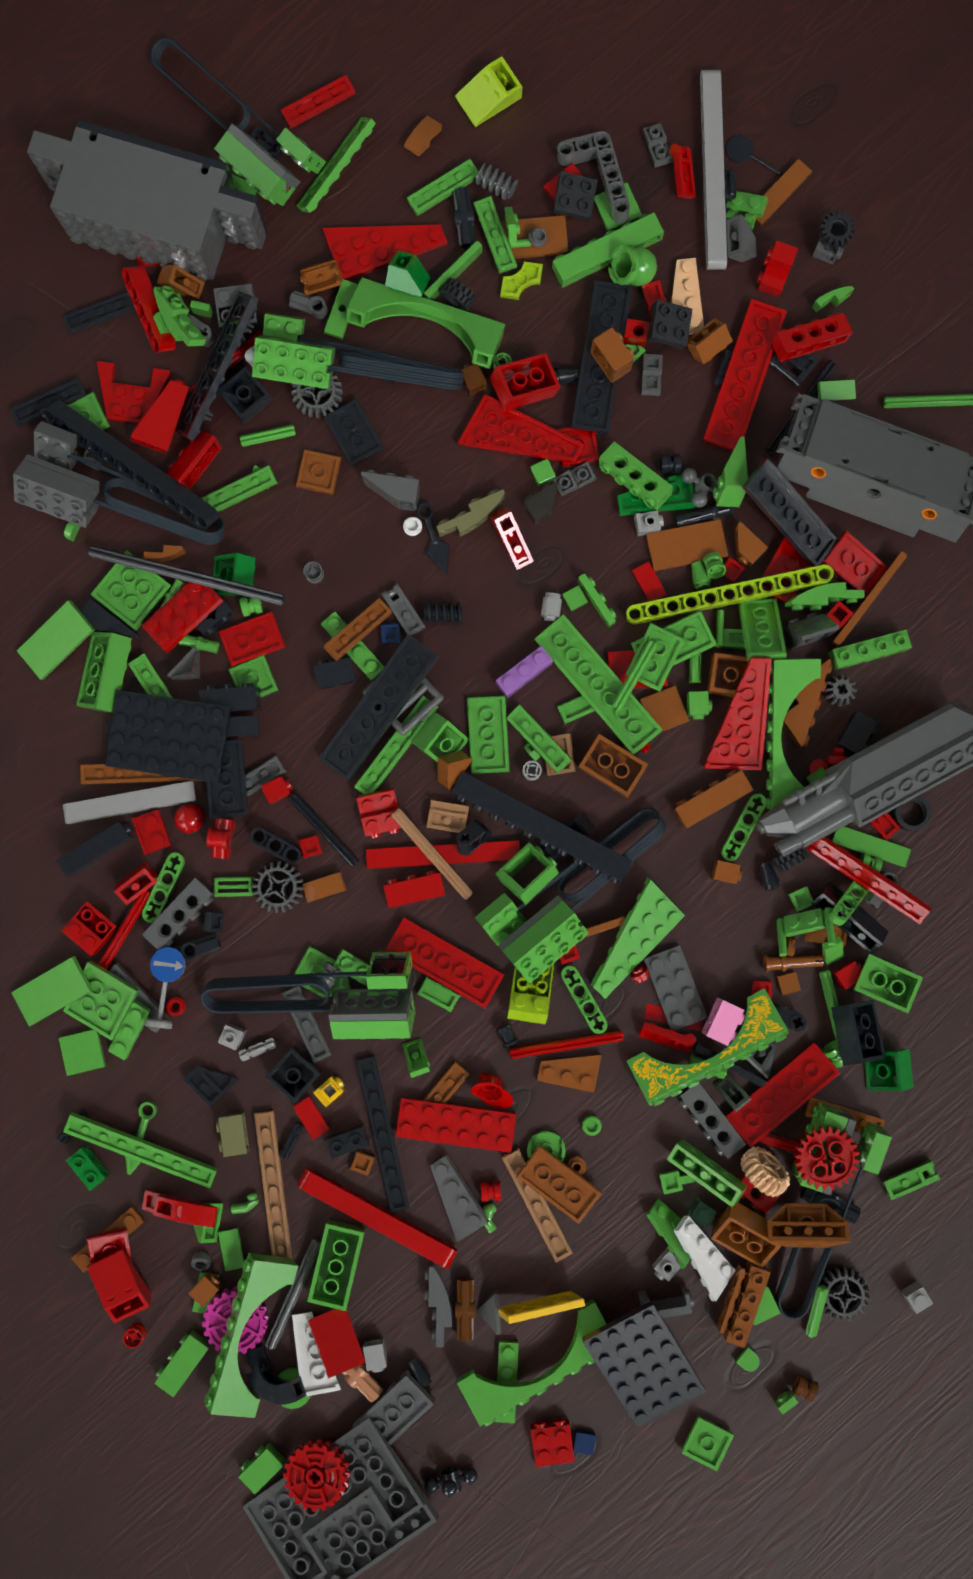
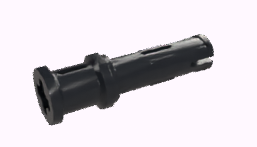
(704, 514)

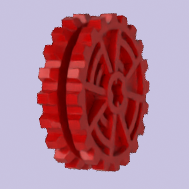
(306, 1485)

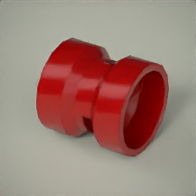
(489, 1191)
(131, 1337)

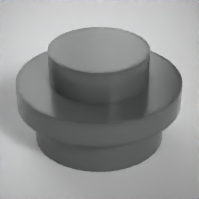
(537, 237)

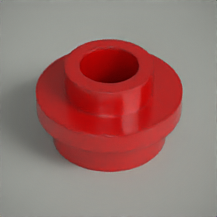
(640, 974)
(169, 1006)

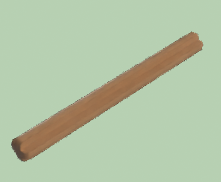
(431, 853)

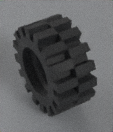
(828, 237)
(457, 294)
(790, 860)

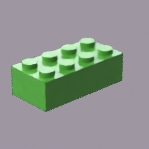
(336, 1264)

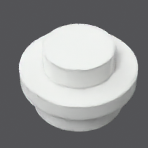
(412, 526)

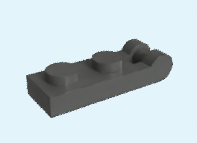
(403, 610)

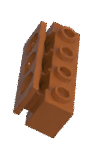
(748, 1300)

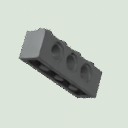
(155, 933)
(732, 1142)

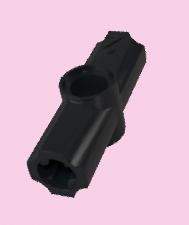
(464, 217)
(202, 946)
(853, 1211)

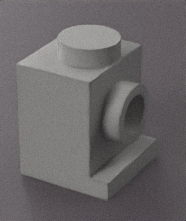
(643, 527)
(664, 1259)

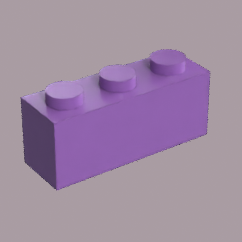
(524, 672)

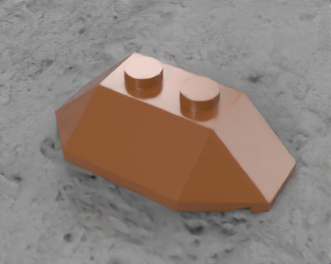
(807, 1226)

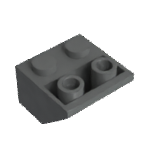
(225, 297)

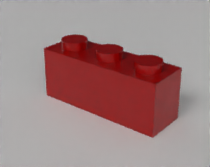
(414, 889)

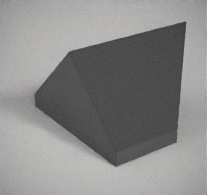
(188, 667)
(763, 1060)

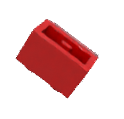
(119, 1286)

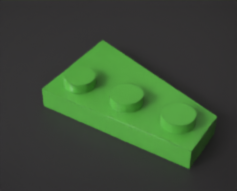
(665, 1222)

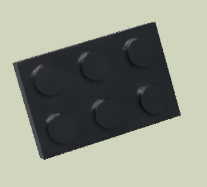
(354, 433)

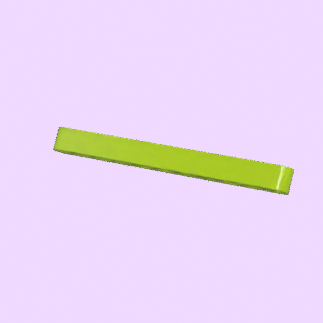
(736, 589)

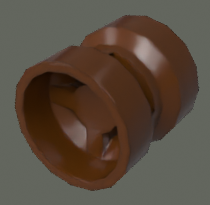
(805, 1388)

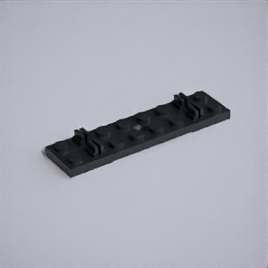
(217, 364)
(595, 391)
(391, 690)

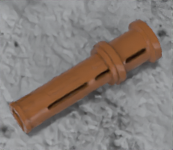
(783, 962)

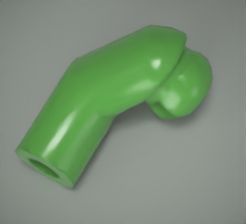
(247, 1206)
(489, 1210)

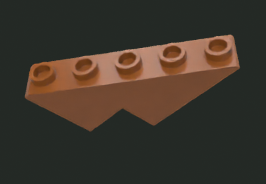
(800, 717)

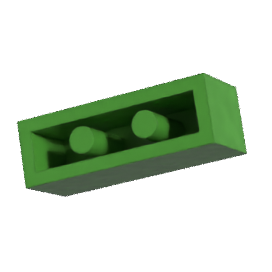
(182, 1362)

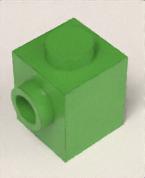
(698, 705)

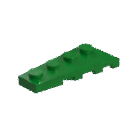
(680, 499)

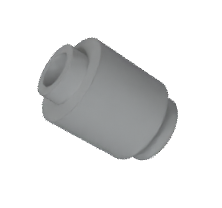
(551, 607)

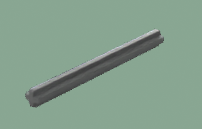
(293, 1294)

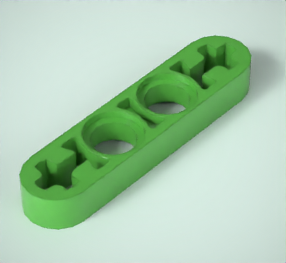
(746, 829)
(161, 886)
(848, 897)
(587, 997)

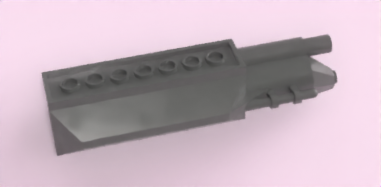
(875, 779)

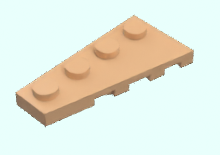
(687, 291)

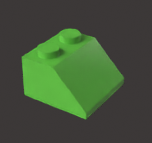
(439, 738)

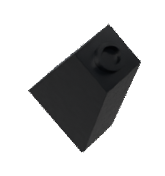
(95, 849)

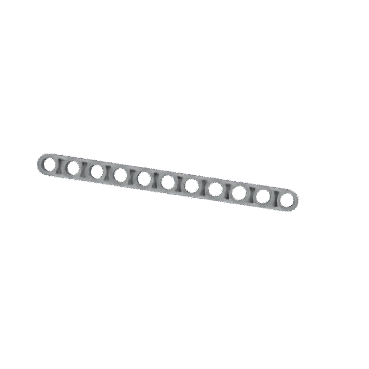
(713, 170)

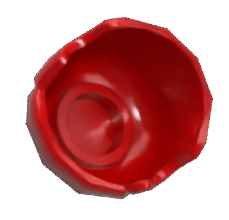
(189, 818)

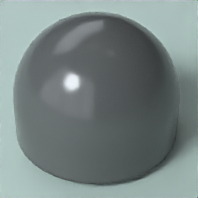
(201, 1256)

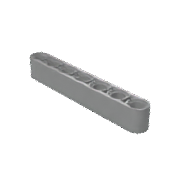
(129, 802)

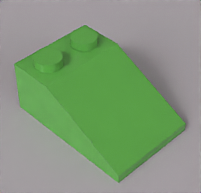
(729, 488)
(888, 983)

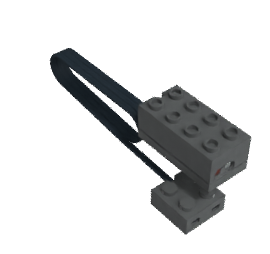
(52, 487)

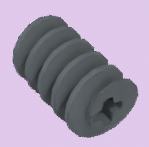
(495, 182)

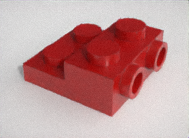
(376, 812)
(552, 1442)

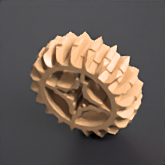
(765, 1171)

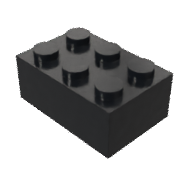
(858, 1032)

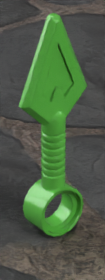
(132, 1164)

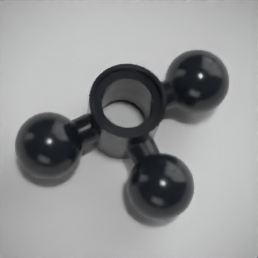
(451, 1481)

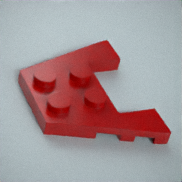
(129, 402)

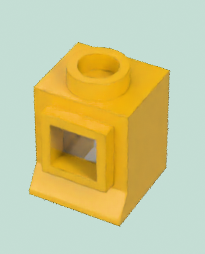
(329, 1090)

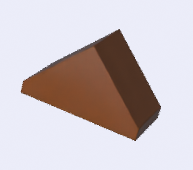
(451, 766)

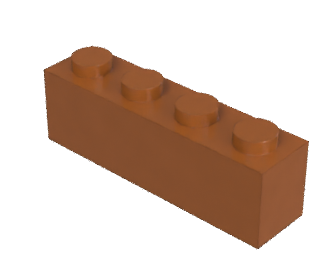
(713, 799)

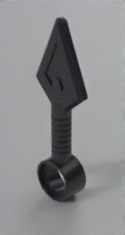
(437, 549)

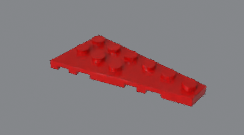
(742, 732)

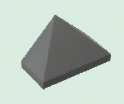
(489, 1311)

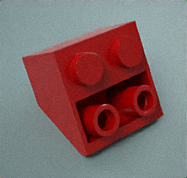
(89, 929)

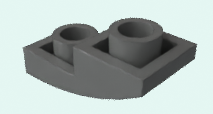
(657, 145)
(575, 478)

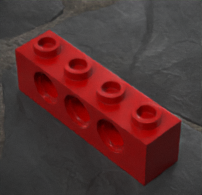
(811, 336)

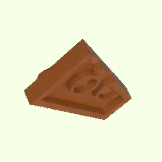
(573, 1072)

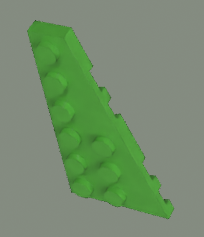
(639, 934)

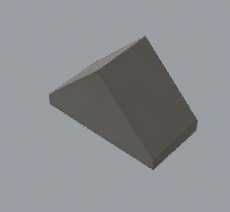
(732, 1092)

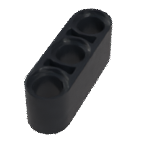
(267, 842)

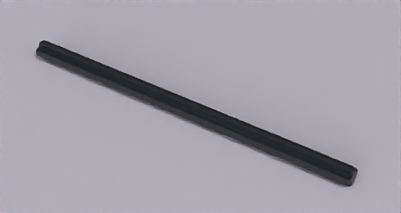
(187, 575)

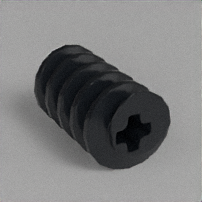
(443, 613)

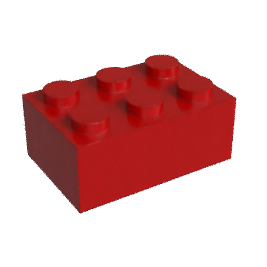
(525, 381)

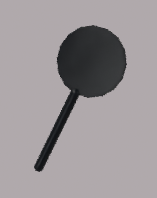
(740, 149)

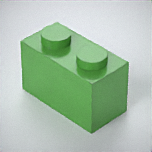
(261, 1467)

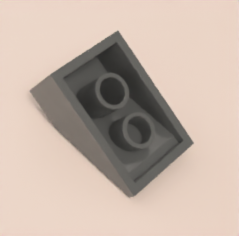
(809, 630)

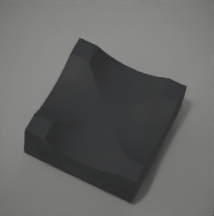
(574, 196)
(669, 324)

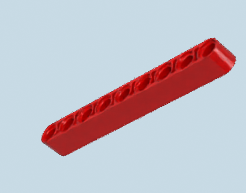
(377, 1217)

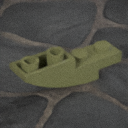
(479, 513)

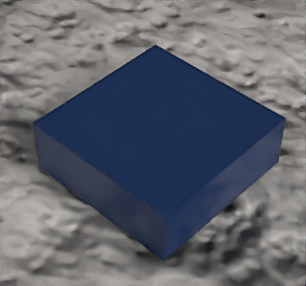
(390, 633)
(584, 1442)

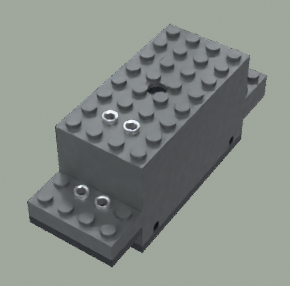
(146, 198)

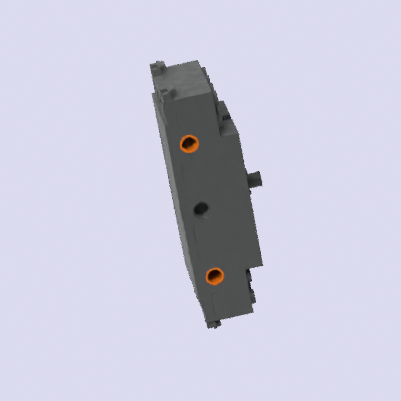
(877, 470)

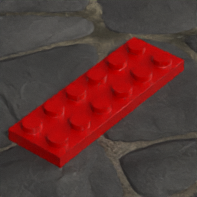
(446, 963)
(783, 1095)
(456, 1124)

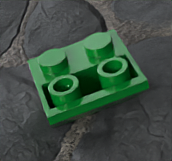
(407, 274)

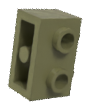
(233, 1134)

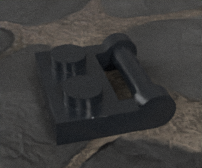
(803, 364)

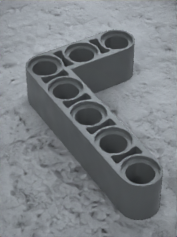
(606, 169)

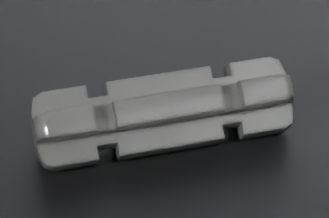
(257, 1049)

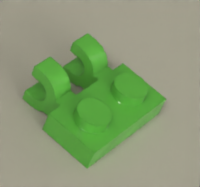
(747, 204)

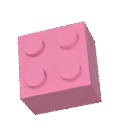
(723, 1021)

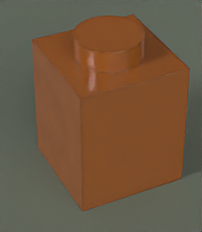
(726, 872)
(205, 1288)

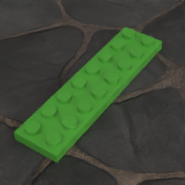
(597, 684)

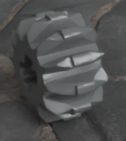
(847, 690)

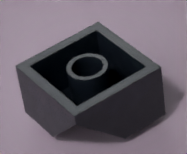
(245, 395)
(294, 1074)

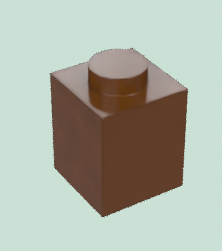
(473, 379)

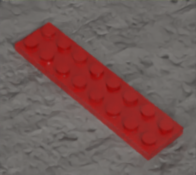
(744, 375)

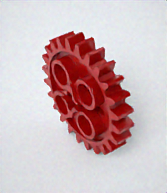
(809, 1161)

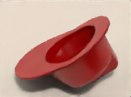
(491, 1091)

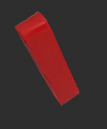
(145, 304)

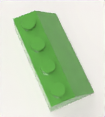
(103, 671)

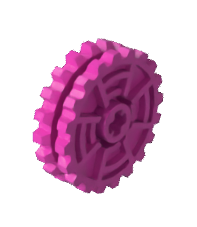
(221, 1310)

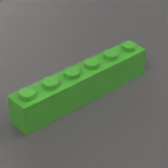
(597, 253)

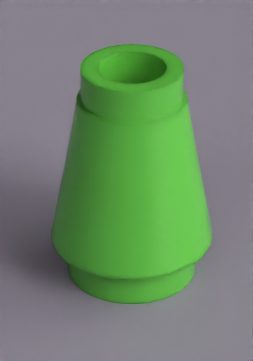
(699, 576)

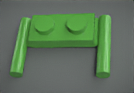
(728, 638)
(804, 923)

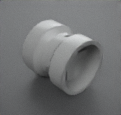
(529, 770)

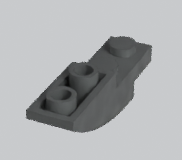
(439, 1298)

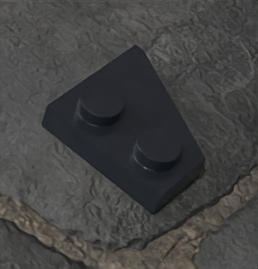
(209, 1084)

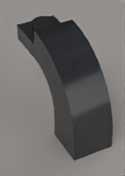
(270, 1385)

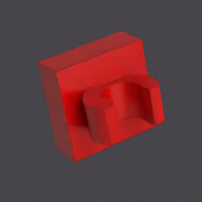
(837, 756)

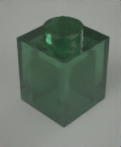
(701, 1212)

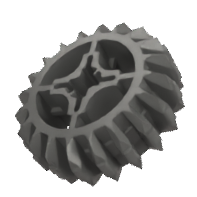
(310, 391)
(263, 895)
(859, 1296)

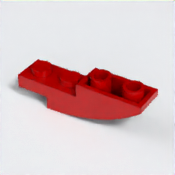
(178, 1209)

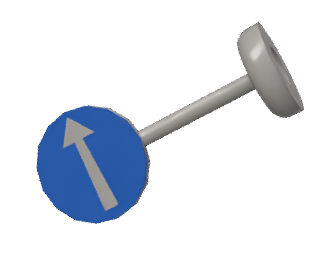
(166, 966)

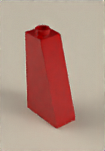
(161, 420)

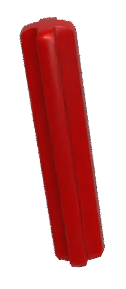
(780, 1142)

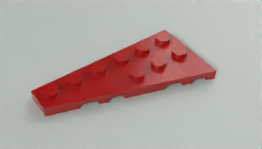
(372, 248)
(517, 434)

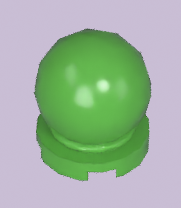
(632, 266)

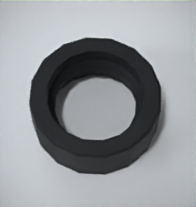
(926, 816)

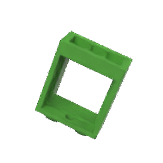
(517, 863)

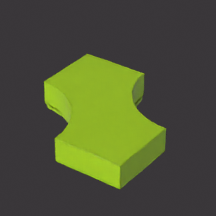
(514, 285)

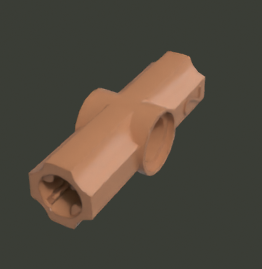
(364, 1382)

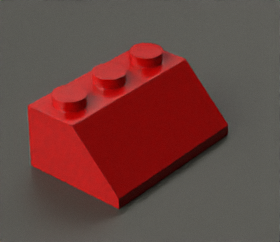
(194, 459)

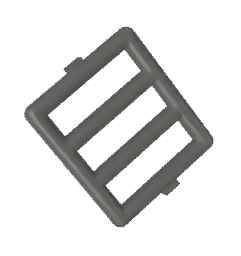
(422, 714)

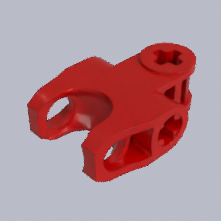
(221, 838)

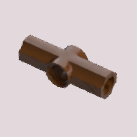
(465, 1309)

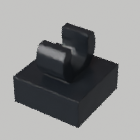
(213, 922)

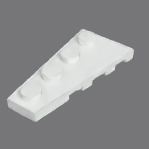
(705, 1257)
(308, 1358)

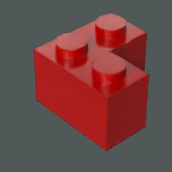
(778, 264)

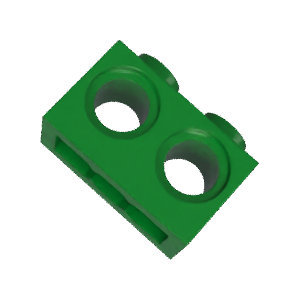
(88, 1167)

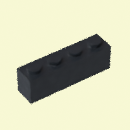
(859, 926)

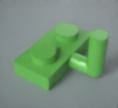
(513, 229)

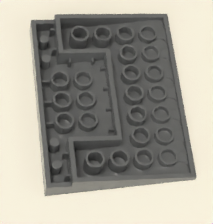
(358, 1527)

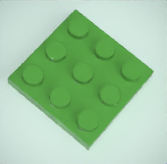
(131, 593)
(106, 1004)

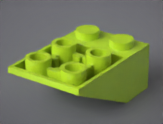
(489, 92)
(531, 1000)

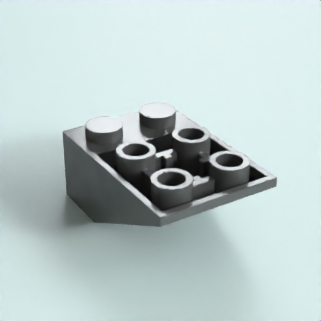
(398, 491)

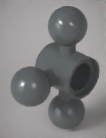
(701, 487)

